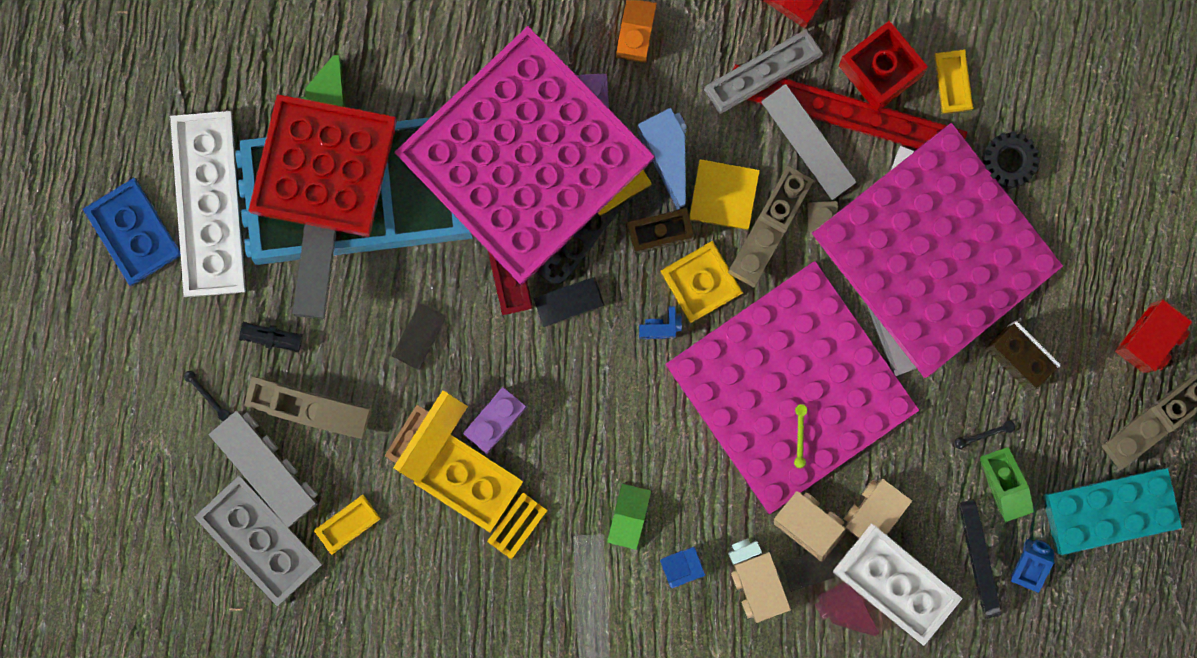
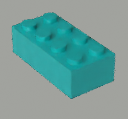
(1112, 511)

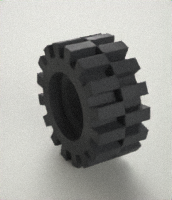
(1024, 147)

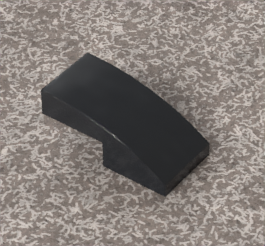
(569, 302)

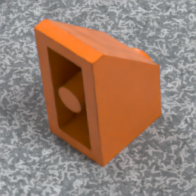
(636, 30)

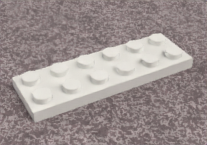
(207, 204)

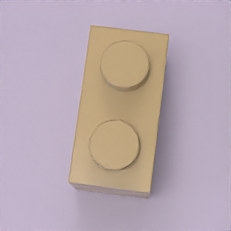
(880, 507)
(810, 525)
(761, 587)

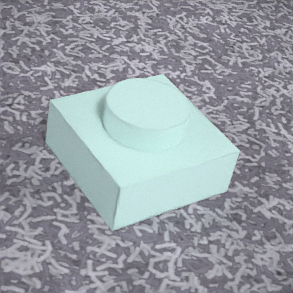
(744, 550)

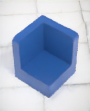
(682, 567)

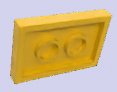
(470, 483)

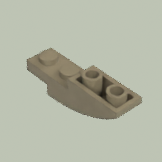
(770, 226)
(307, 408)
(1153, 424)

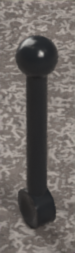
(223, 414)
(1007, 427)

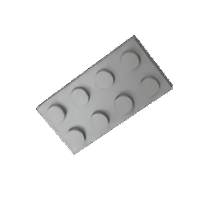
(258, 540)

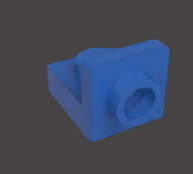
(657, 330)
(1033, 565)

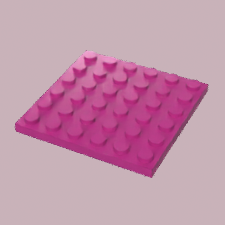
(524, 155)
(937, 250)
(785, 353)

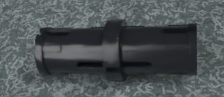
(270, 337)

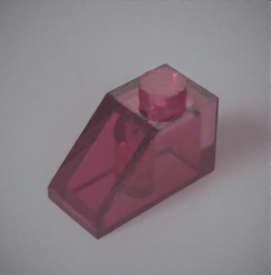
(845, 608)

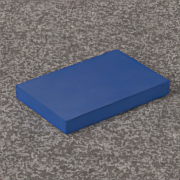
(132, 232)

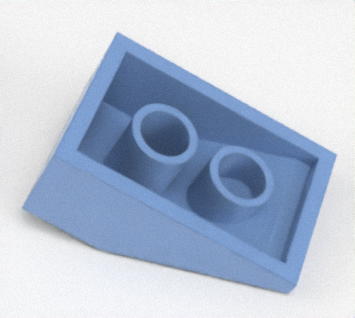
(666, 141)

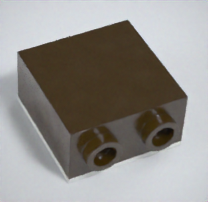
(1022, 356)

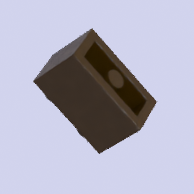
(660, 231)

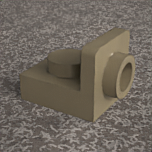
(818, 214)

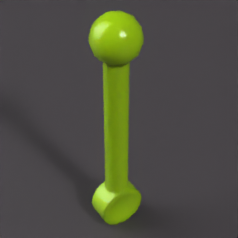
(800, 411)

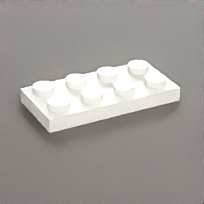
(897, 584)

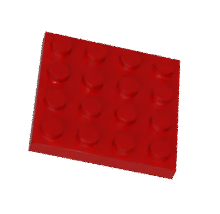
(322, 165)

